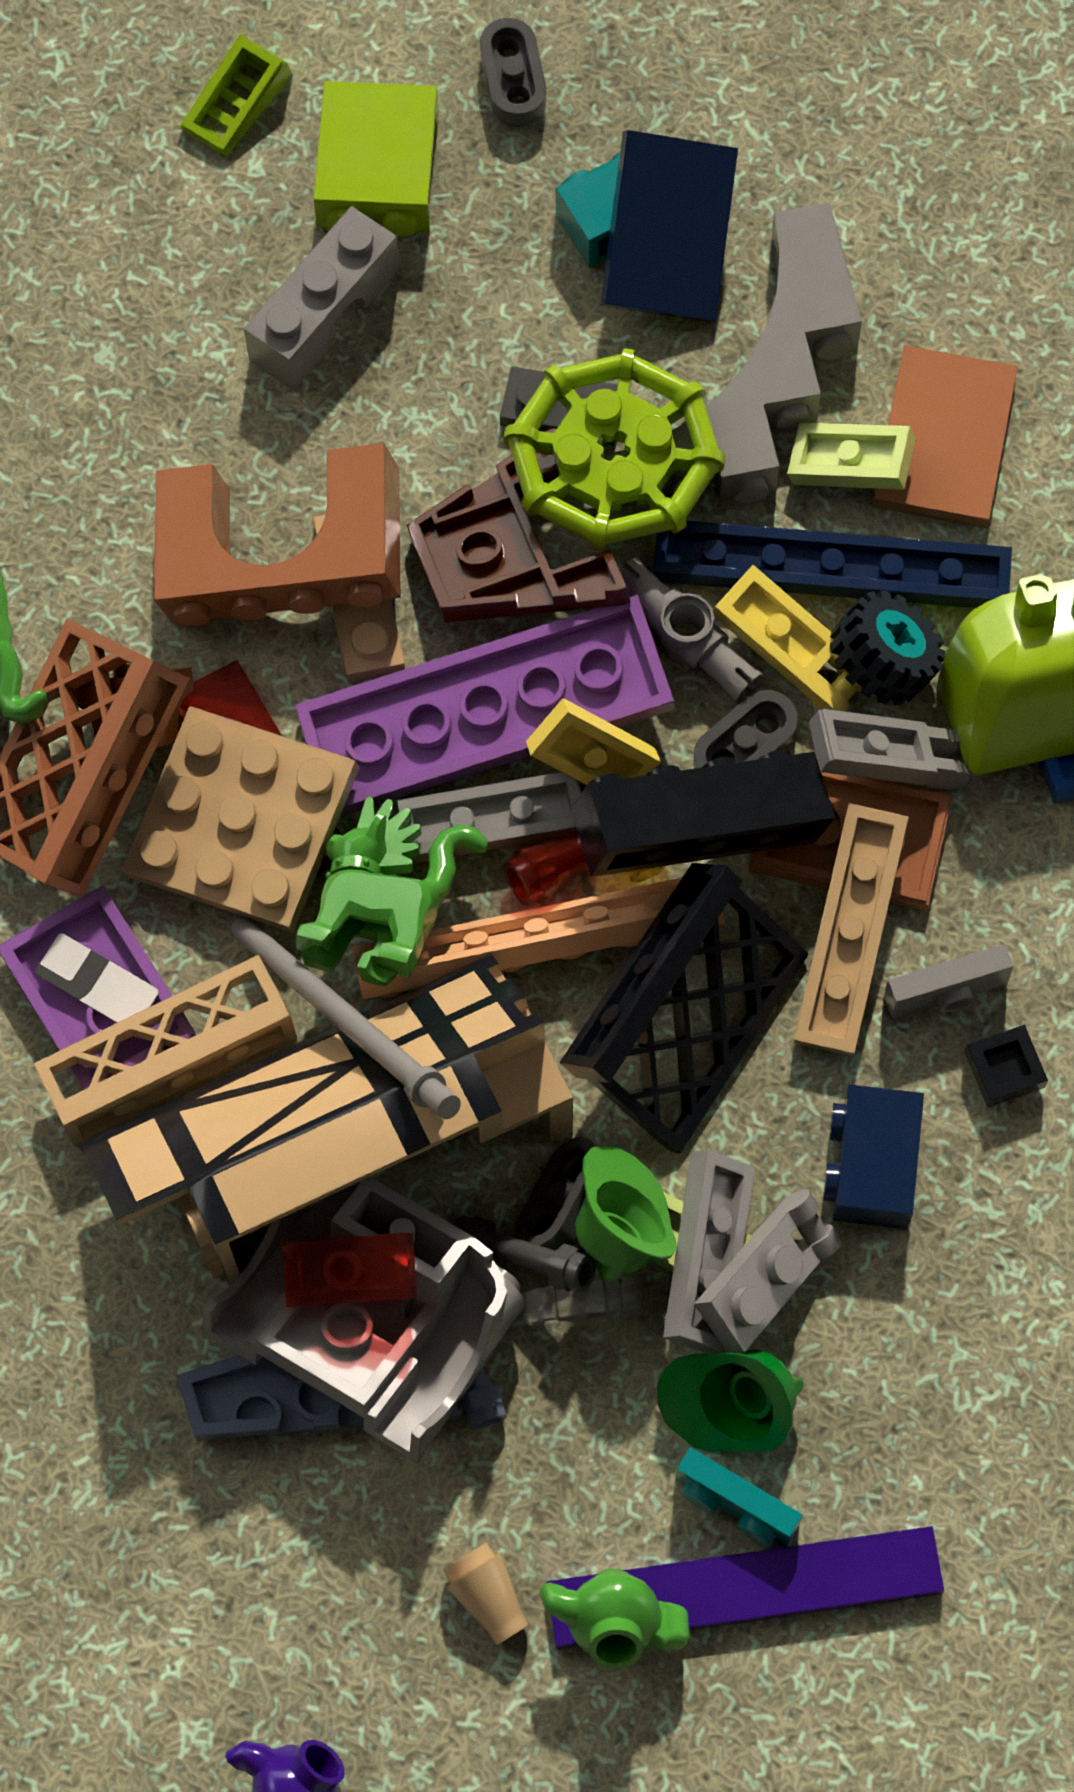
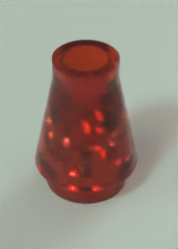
(544, 869)

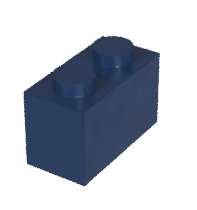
(876, 1156)

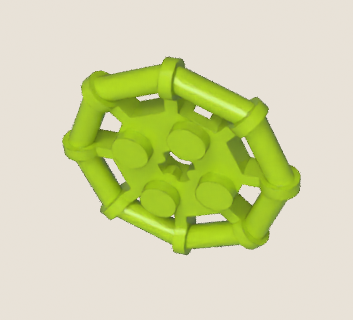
(610, 418)

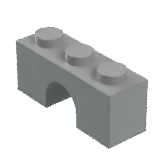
(296, 322)

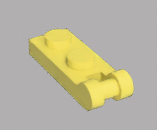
(785, 638)

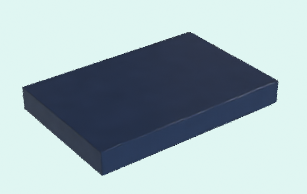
(669, 226)

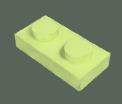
(851, 455)

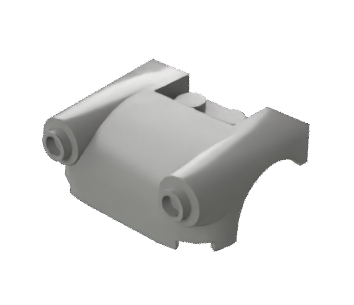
(387, 1359)

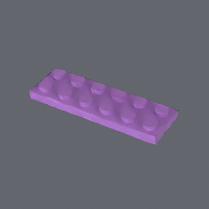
(487, 701)

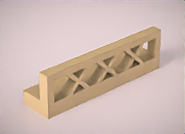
(176, 1069)

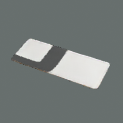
(95, 979)

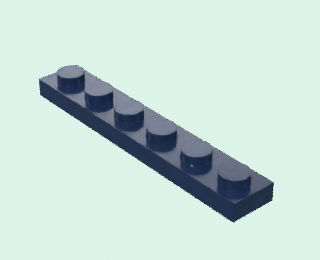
(835, 563)

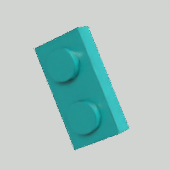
(760, 1514)

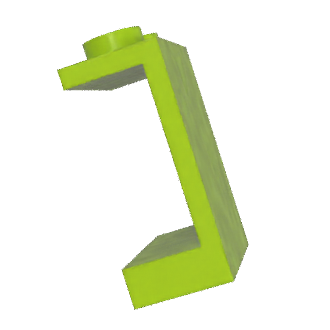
(376, 154)

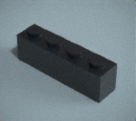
(701, 812)

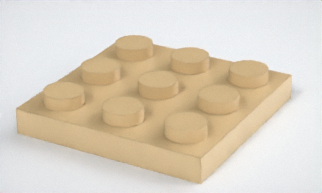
(241, 819)

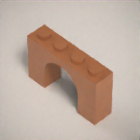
(346, 563)

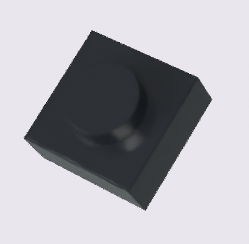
(1006, 1066)

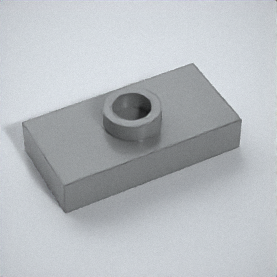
(948, 983)

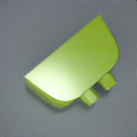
(1013, 677)

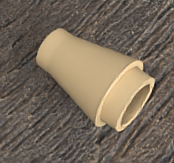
(486, 1592)

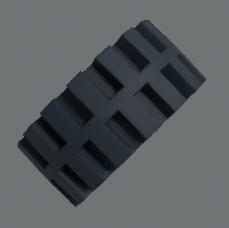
(887, 647)

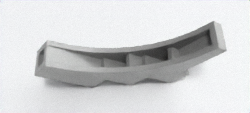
(778, 385)

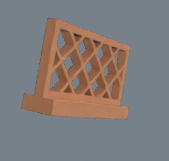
(104, 773)

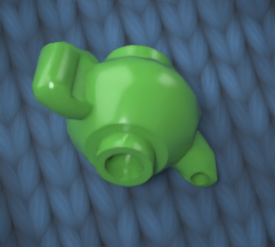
(617, 1617)

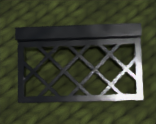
(644, 986)

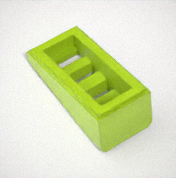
(242, 53)

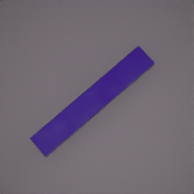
(790, 1579)

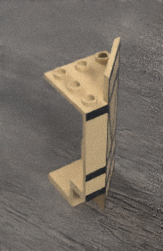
(333, 1114)

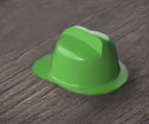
(623, 1214)

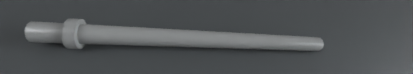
(422, 1084)

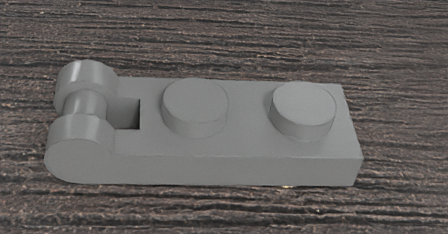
(767, 1272)

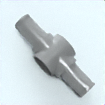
(706, 649)

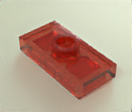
(349, 1270)

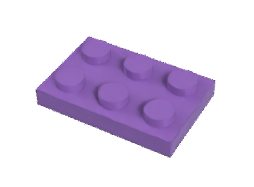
(100, 927)

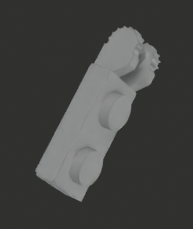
(887, 749)

